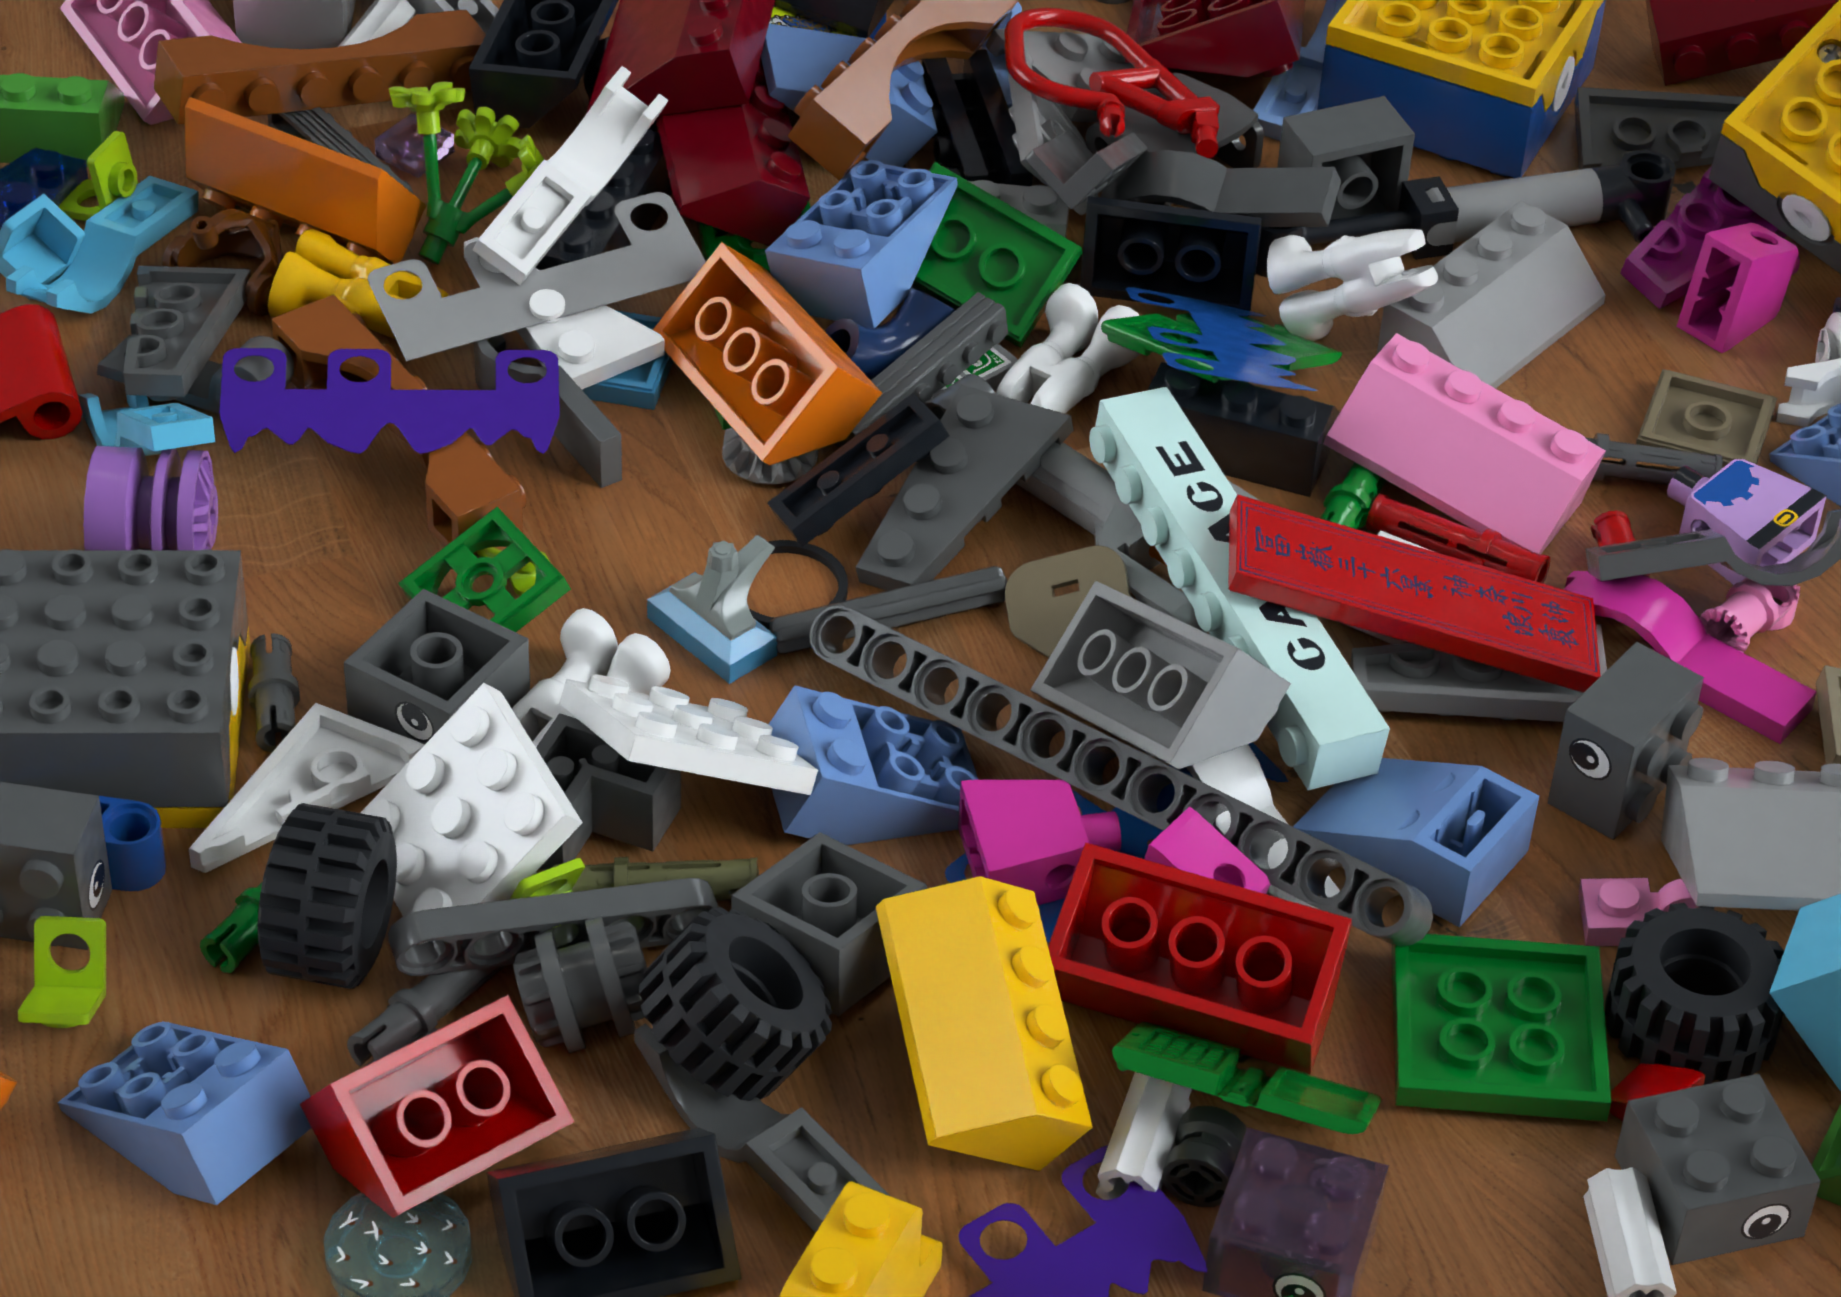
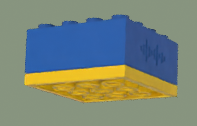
(1465, 74)

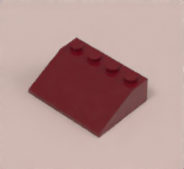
(1220, 34)
(687, 51)

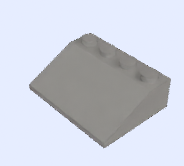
(1754, 833)

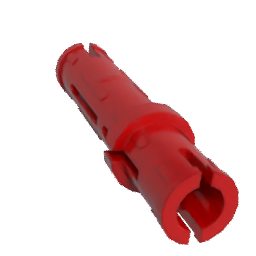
(1397, 517)

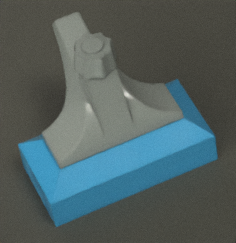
(712, 611)

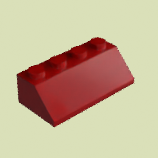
(1198, 956)

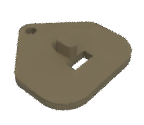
(1031, 604)

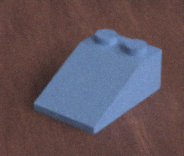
(803, 58)

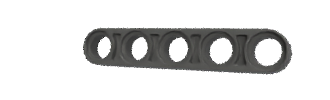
(458, 932)

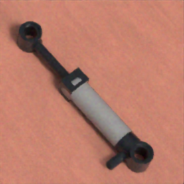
(1628, 192)

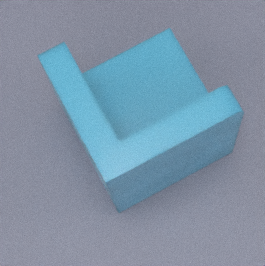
(40, 239)

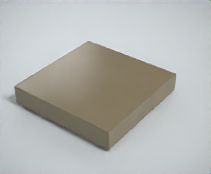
(1707, 418)

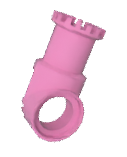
(1749, 611)

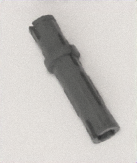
(1632, 453)
(415, 1012)

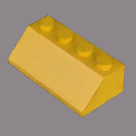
(984, 1022)

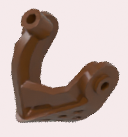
(232, 234)

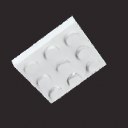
(687, 736)
(473, 810)

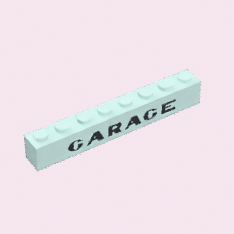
(1184, 505)

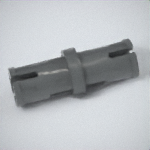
(272, 690)

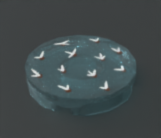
(401, 1256)

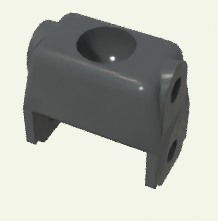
(1233, 120)

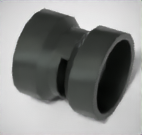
(1203, 1155)

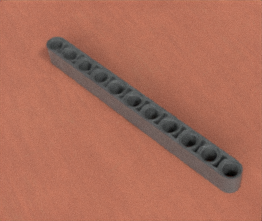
(1138, 777)

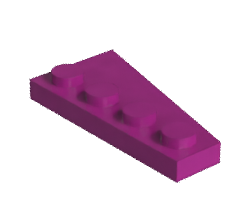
(1668, 255)

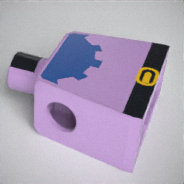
(1756, 510)

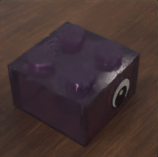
(1293, 1221)

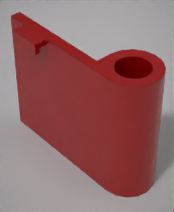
(36, 374)

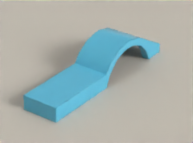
(111, 247)
(145, 426)

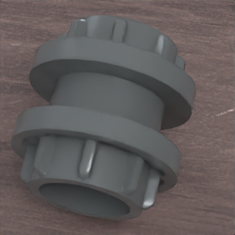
(582, 984)

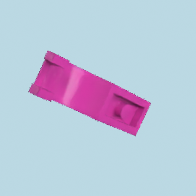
(1731, 680)

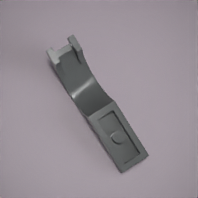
(1275, 194)
(581, 423)
(1710, 548)
(784, 1149)

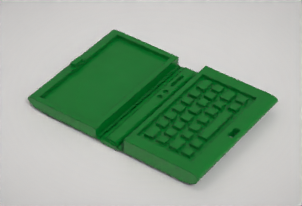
(1134, 335)
(1213, 1070)

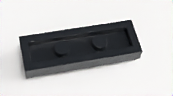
(858, 469)

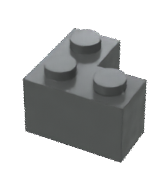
(606, 790)

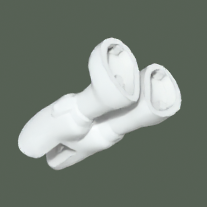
(1369, 272)
(1047, 367)
(590, 651)

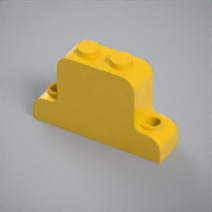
(867, 1250)

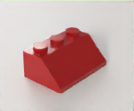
(438, 1109)

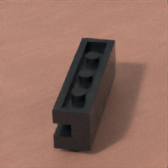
(973, 122)

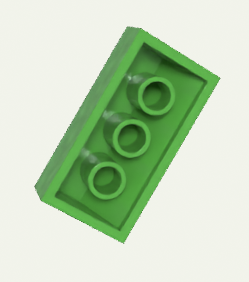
(56, 114)

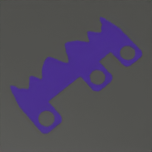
(354, 412)
(1114, 1250)

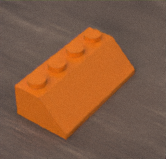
(297, 183)
(763, 360)

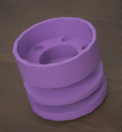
(149, 512)

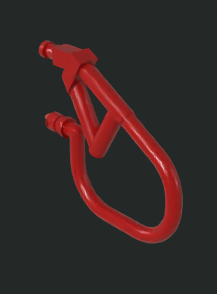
(1115, 88)

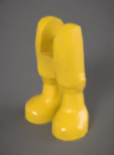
(326, 268)

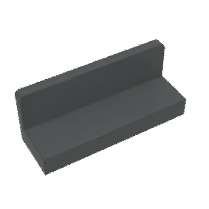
(1078, 172)

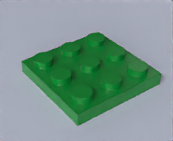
(1500, 1027)

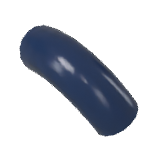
(879, 347)

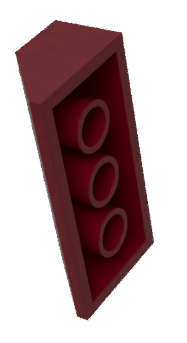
(1725, 35)
(736, 166)

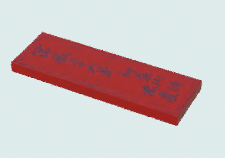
(1412, 594)

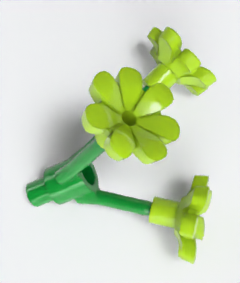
(486, 141)

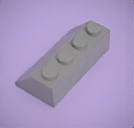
(1500, 296)
(1158, 681)

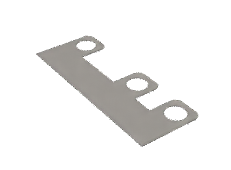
(502, 306)

